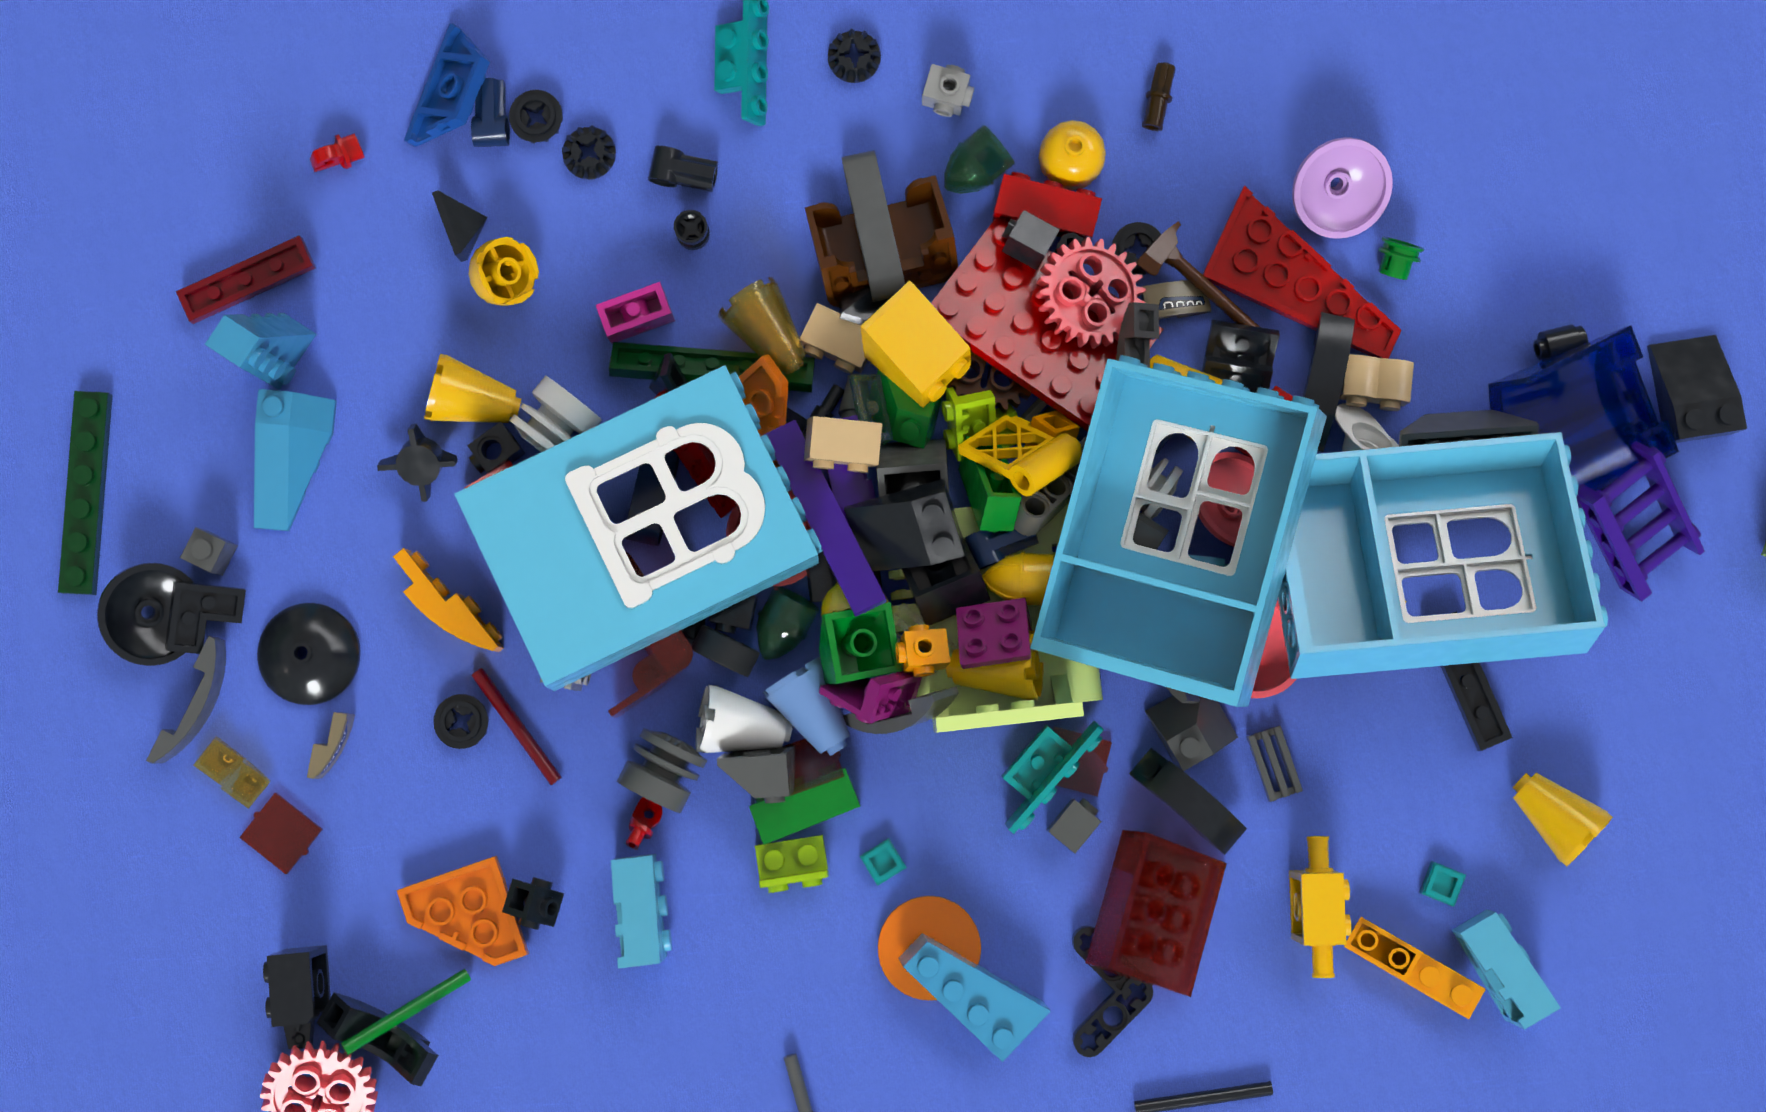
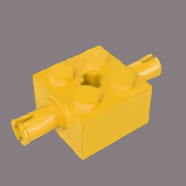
(1319, 907)

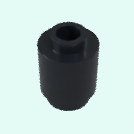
(1558, 340)

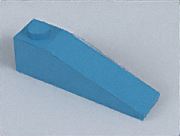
(288, 448)

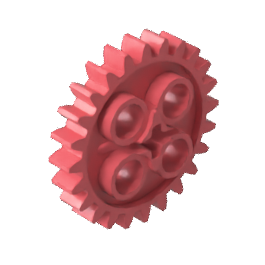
(1073, 314)
(320, 1091)

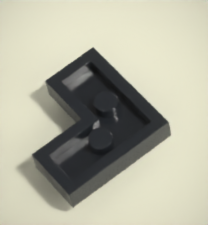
(193, 606)

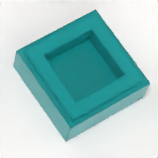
(883, 861)
(1442, 883)

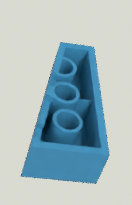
(262, 345)
(980, 1000)

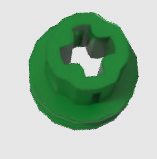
(1398, 257)

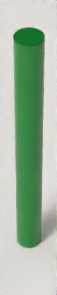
(405, 1011)

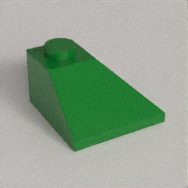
(907, 418)
(858, 645)

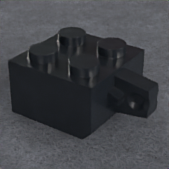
(297, 991)

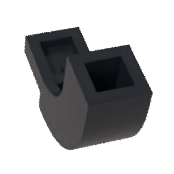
(1188, 800)
(400, 1046)

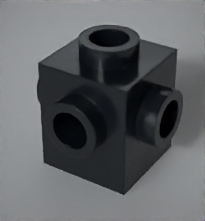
(533, 902)

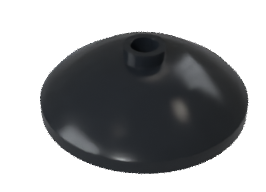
(120, 616)
(330, 659)

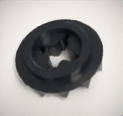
(866, 65)
(534, 102)
(589, 167)
(1126, 237)
(445, 718)

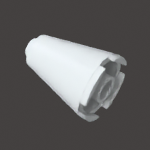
(738, 723)

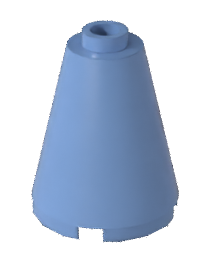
(808, 710)

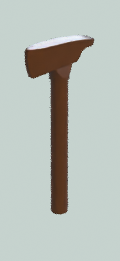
(1165, 250)

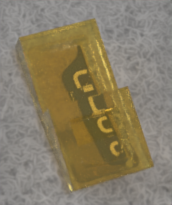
(232, 772)

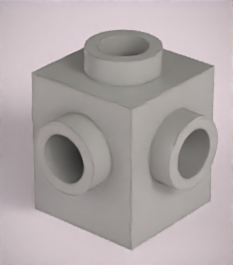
(947, 90)

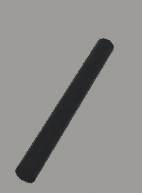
(1204, 1097)

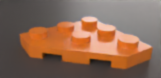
(767, 392)
(467, 911)

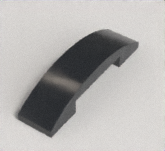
(1329, 366)

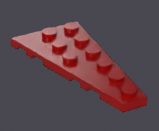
(1286, 275)

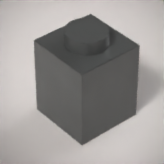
(209, 551)
(1075, 824)

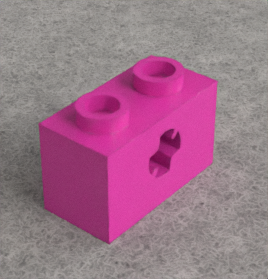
(635, 312)

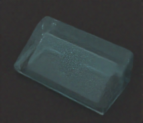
(871, 403)

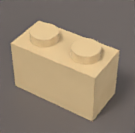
(835, 339)
(842, 442)

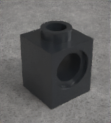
(497, 434)

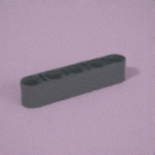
(873, 225)
(1044, 504)

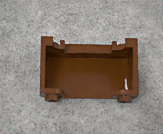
(920, 232)

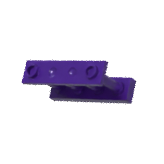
(1608, 527)

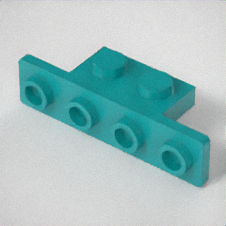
(743, 60)
(1043, 766)

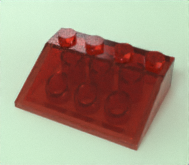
(1156, 912)

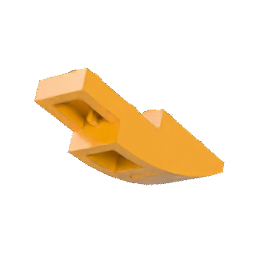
(454, 615)
(1414, 968)

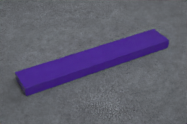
(827, 521)

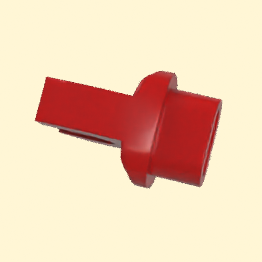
(343, 152)
(640, 825)

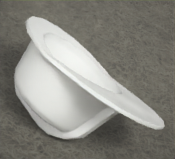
(1361, 429)

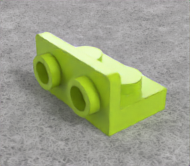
(966, 416)
(792, 862)

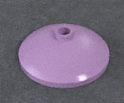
(1357, 198)

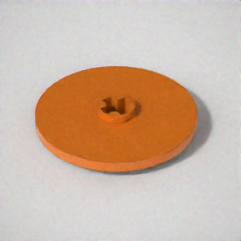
(937, 919)

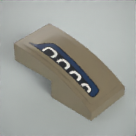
(1176, 299)
(326, 755)

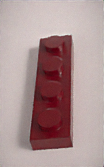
(245, 279)

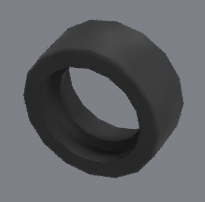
(725, 650)

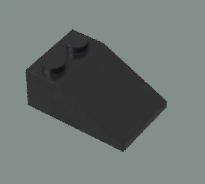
(1696, 389)
(907, 528)

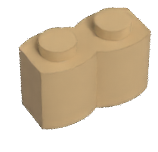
(1378, 382)

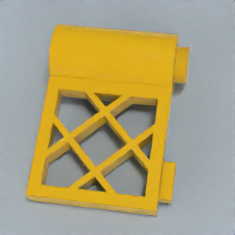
(1034, 464)

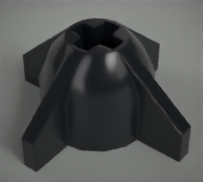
(419, 461)

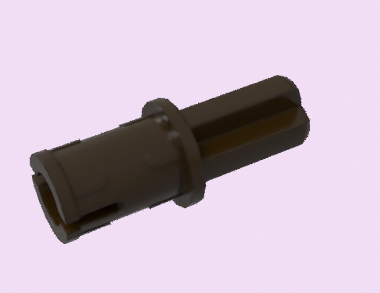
(1159, 97)

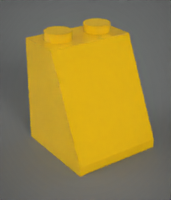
(915, 345)

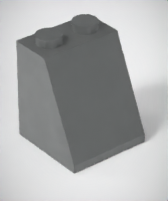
(909, 466)

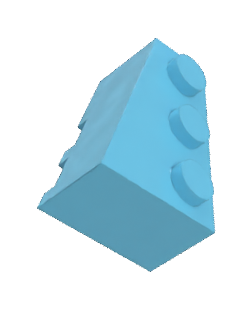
(640, 910)
(1505, 969)

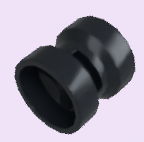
(687, 225)

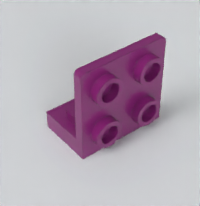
(994, 633)
(874, 698)

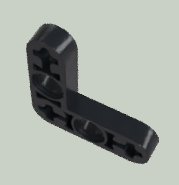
(1120, 986)

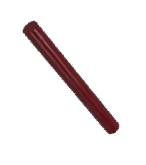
(516, 726)

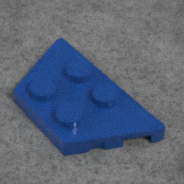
(449, 88)

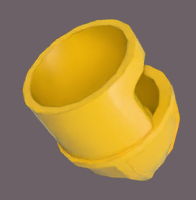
(1020, 577)

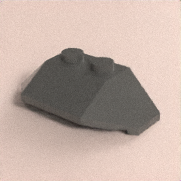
(1465, 427)

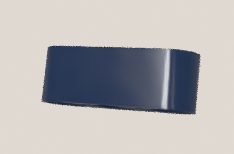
(647, 495)

